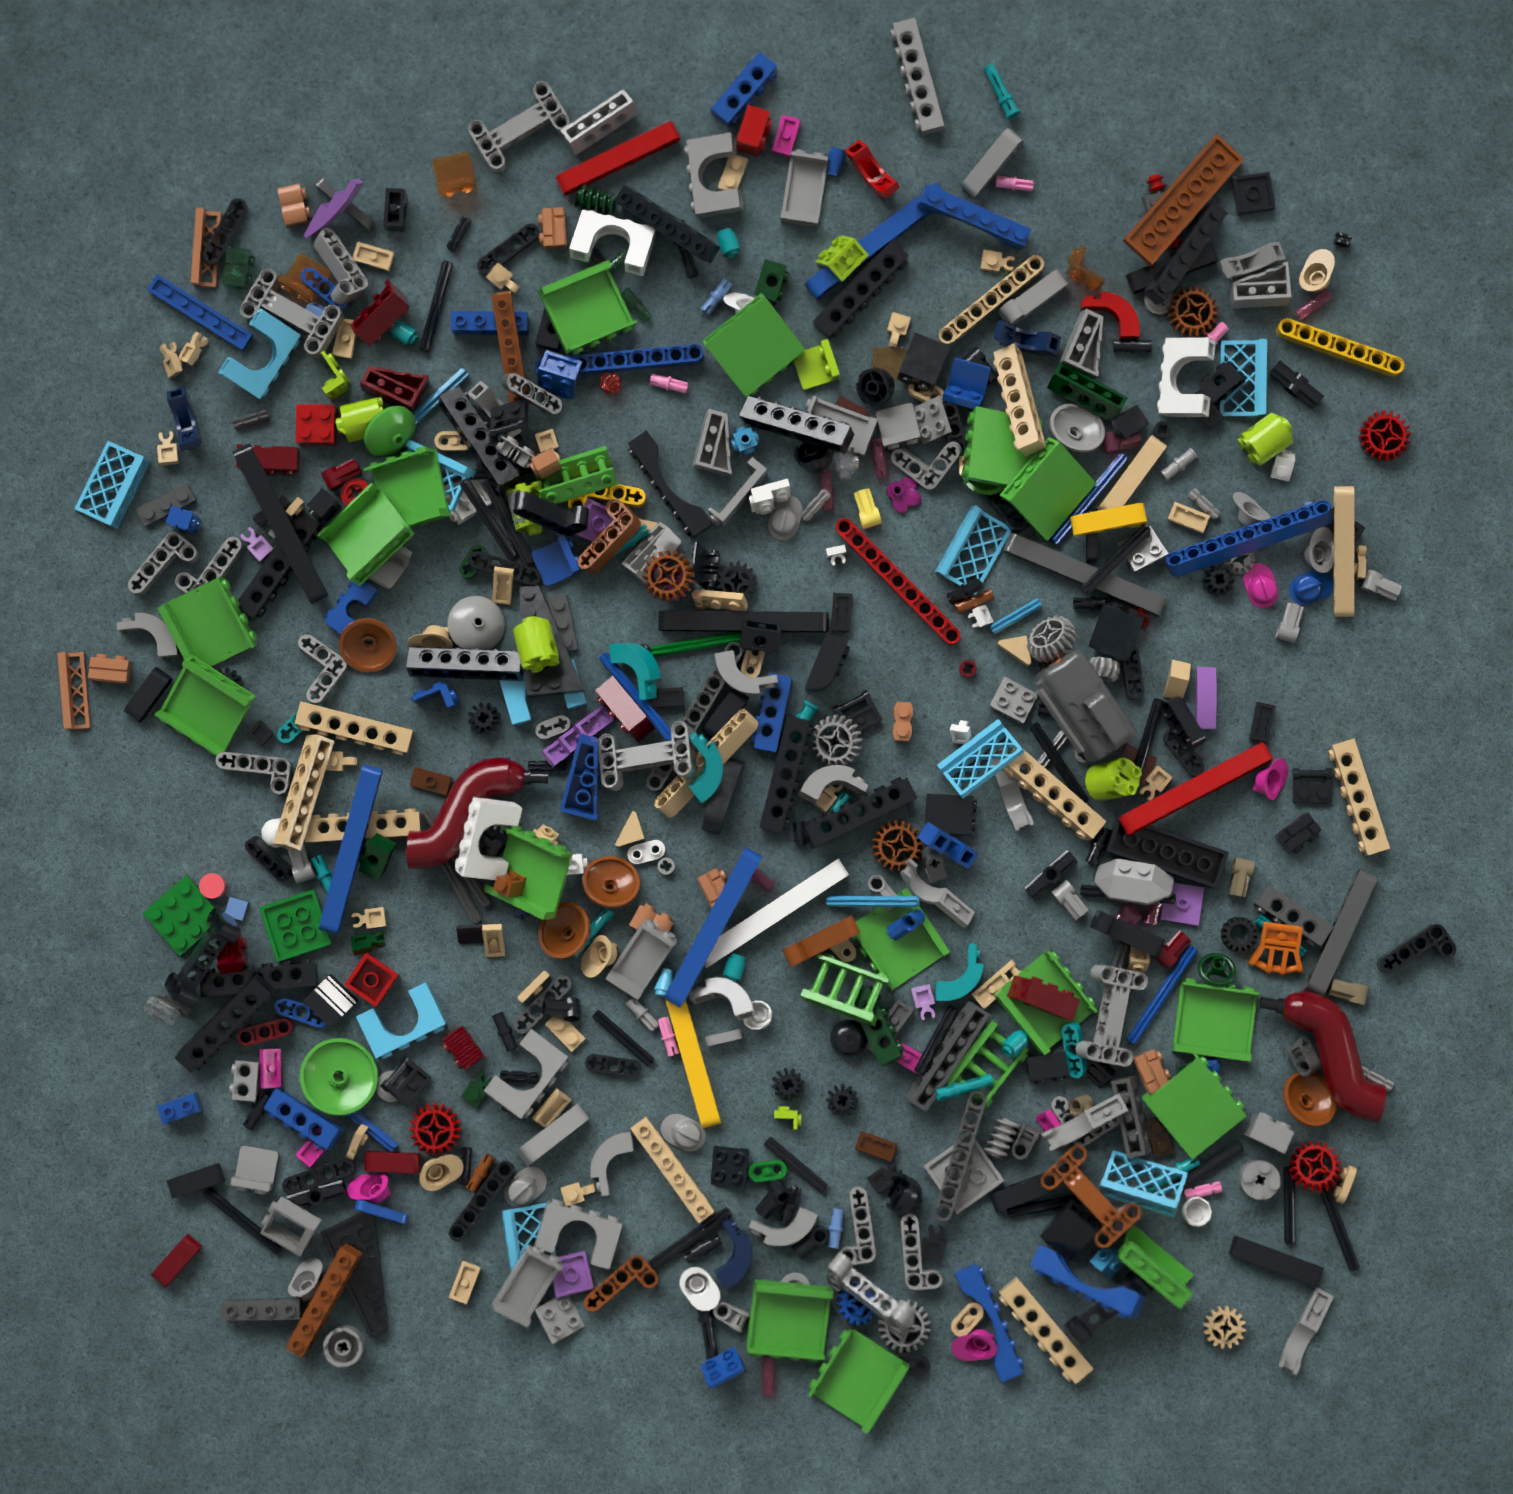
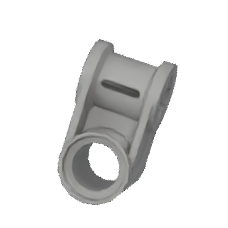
(732, 1316)

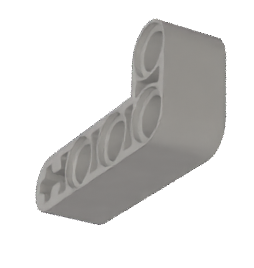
(992, 162)
(341, 264)
(1033, 298)
(161, 566)
(213, 566)
(253, 767)
(552, 1134)
(858, 1225)
(915, 1250)

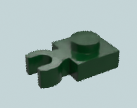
(364, 942)
(475, 1091)

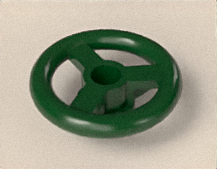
(1220, 961)

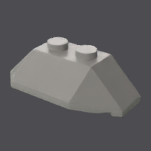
(1133, 881)

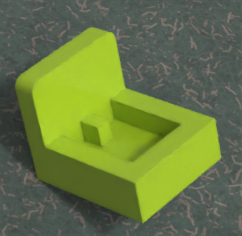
(785, 1112)

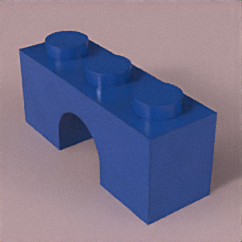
(339, 617)
(948, 845)

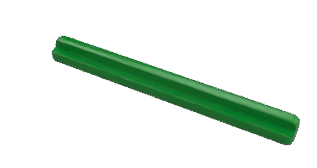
(695, 644)

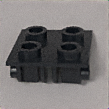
(704, 566)
(729, 1166)

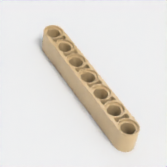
(994, 293)
(1344, 551)
(727, 740)

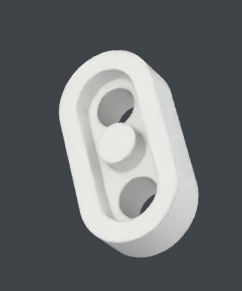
(646, 852)

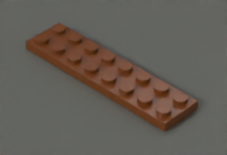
(1183, 200)

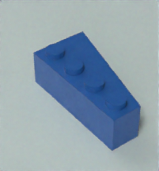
(582, 784)

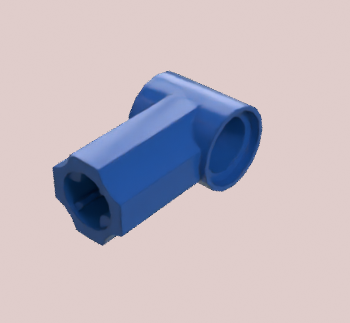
(905, 924)

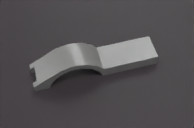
(1012, 796)
(939, 896)
(1085, 1122)
(1305, 1330)

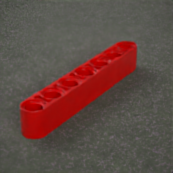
(618, 158)

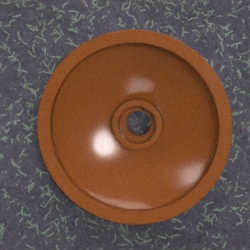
(367, 655)
(612, 873)
(555, 933)
(1313, 1091)

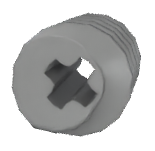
(1001, 1138)

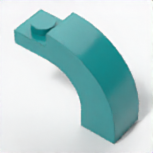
(642, 663)
(711, 776)
(960, 987)

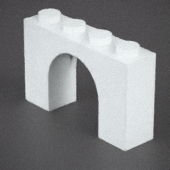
(594, 226)
(1176, 354)
(483, 814)

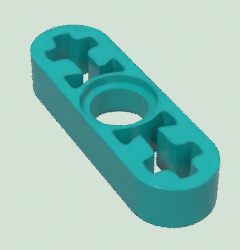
(293, 735)
(1067, 1036)

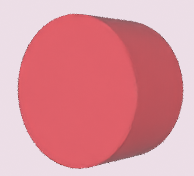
(212, 886)

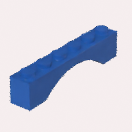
(951, 206)
(1121, 1298)
(1005, 1360)

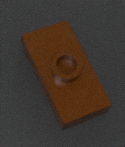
(430, 781)
(876, 1146)

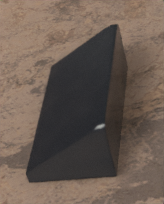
(1129, 422)
(470, 933)
(1099, 1072)

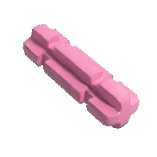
(1203, 1190)

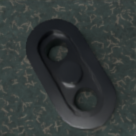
(913, 1359)

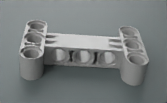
(518, 127)
(292, 313)
(646, 756)
(1111, 1015)
(840, 1275)

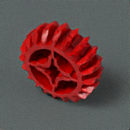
(1389, 421)
(434, 1138)
(1331, 1175)

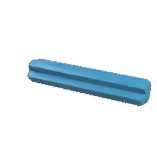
(1015, 616)

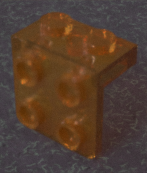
(454, 174)
(1078, 272)
(293, 282)

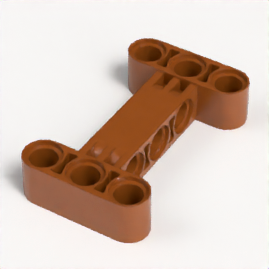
(1090, 1196)

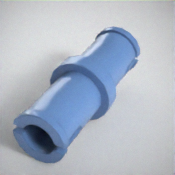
(716, 297)
(835, 1228)

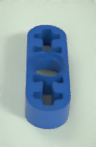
(309, 284)
(314, 1022)
(381, 1212)

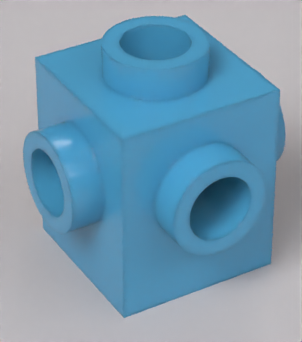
(745, 447)
(1107, 1261)

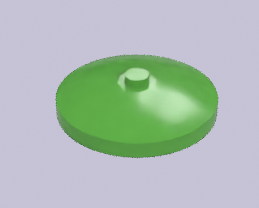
(338, 1077)

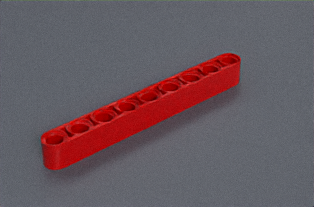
(893, 573)
(1195, 789)

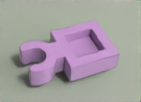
(259, 546)
(923, 998)

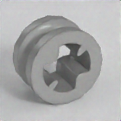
(663, 870)

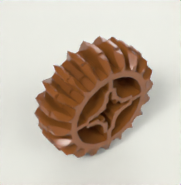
(1195, 318)
(662, 580)
(901, 829)

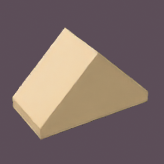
(1016, 648)
(1177, 679)
(631, 832)

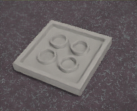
(978, 1178)

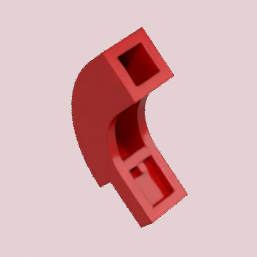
(870, 170)
(1119, 308)

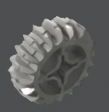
(1051, 639)
(842, 726)
(901, 1343)

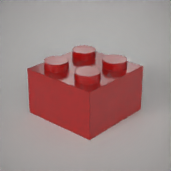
(753, 129)
(316, 425)
(372, 979)

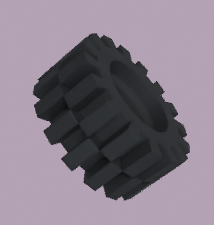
(1227, 934)

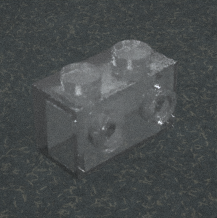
(846, 464)

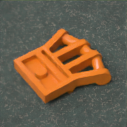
(1283, 938)

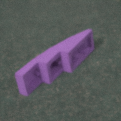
(329, 212)
(567, 742)

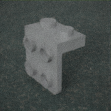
(898, 426)
(392, 568)
(255, 1169)

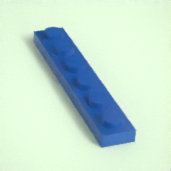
(200, 312)

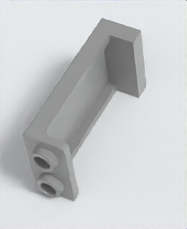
(804, 188)
(861, 425)
(759, 473)
(641, 958)
(527, 1284)

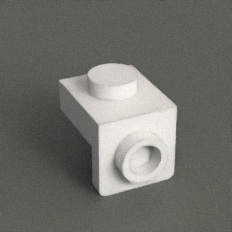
(1283, 465)
(577, 864)

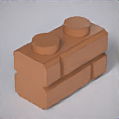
(554, 228)
(110, 670)
(712, 884)
(1150, 1070)

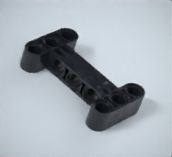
(183, 988)
(1082, 1329)

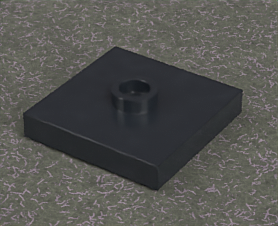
(1253, 193)

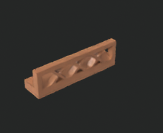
(198, 248)
(66, 690)

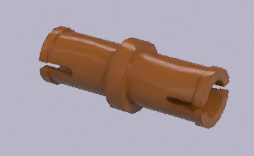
(974, 601)
(480, 1172)

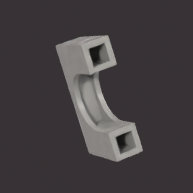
(700, 154)
(551, 1062)
(558, 1215)

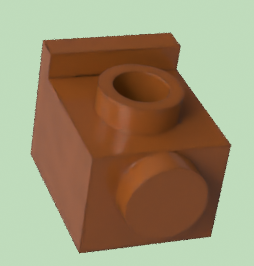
(510, 884)

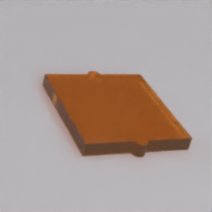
(889, 359)

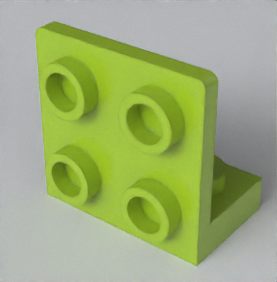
(842, 256)
(817, 366)
(335, 387)

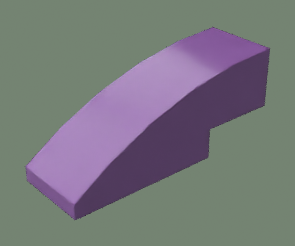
(1206, 697)

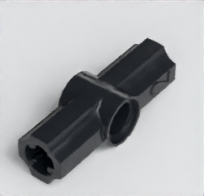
(1296, 384)
(1059, 865)
(328, 1192)

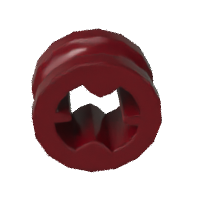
(962, 666)

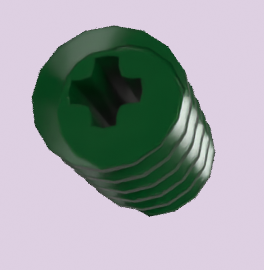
(596, 200)

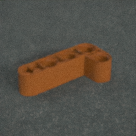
(587, 559)
(821, 941)
(617, 1285)

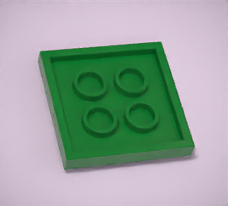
(181, 915)
(294, 925)

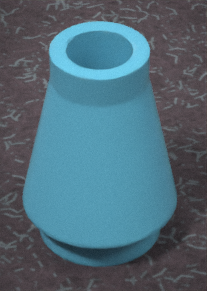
(664, 982)

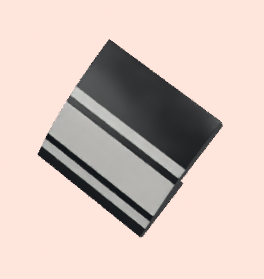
(330, 1000)

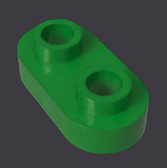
(767, 1170)

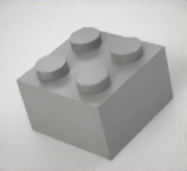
(1272, 1134)

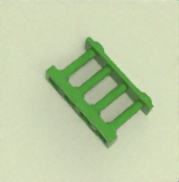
(586, 484)
(848, 1008)
(979, 1047)

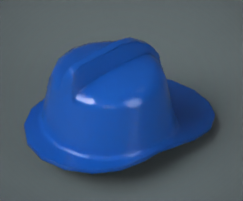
(1311, 587)

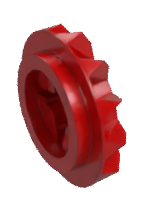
(346, 491)

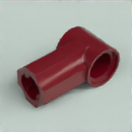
(337, 476)
(1171, 951)

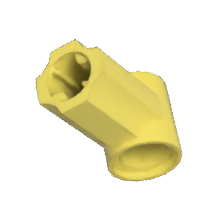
(868, 513)

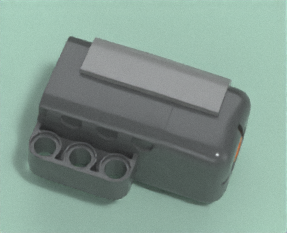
(1083, 706)

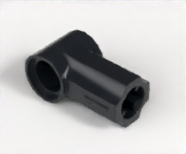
(978, 357)
(491, 844)
(567, 1009)
(777, 1195)
(809, 1242)

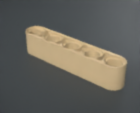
(1134, 474)

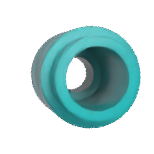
(728, 243)
(404, 333)
(734, 967)
(1015, 1043)

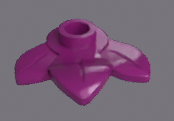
(907, 494)

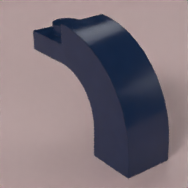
(1027, 341)
(185, 418)
(738, 1264)

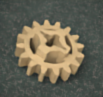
(1223, 1336)

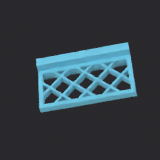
(1260, 378)
(450, 466)
(127, 487)
(962, 537)
(973, 751)
(1154, 1202)
(511, 1232)

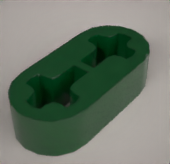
(465, 562)

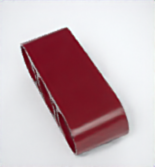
(256, 1035)
(392, 1162)
(176, 1260)

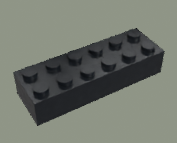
(1169, 852)

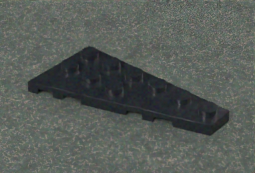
(552, 679)
(366, 1280)

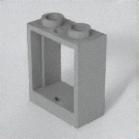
(282, 1235)

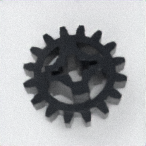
(737, 570)

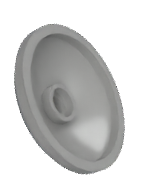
(1076, 428)
(465, 631)

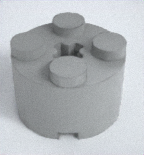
(1270, 1179)
(354, 1350)

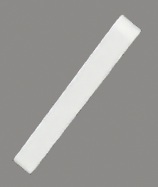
(776, 910)

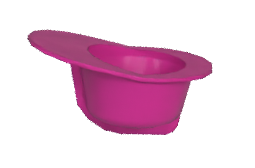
(1261, 586)
(1271, 780)
(369, 1187)
(975, 1346)

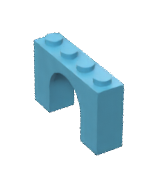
(282, 340)
(516, 702)
(429, 1019)

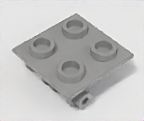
(932, 420)
(509, 443)
(1146, 552)
(1013, 700)
(559, 1318)

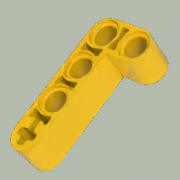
(608, 495)
(1109, 519)

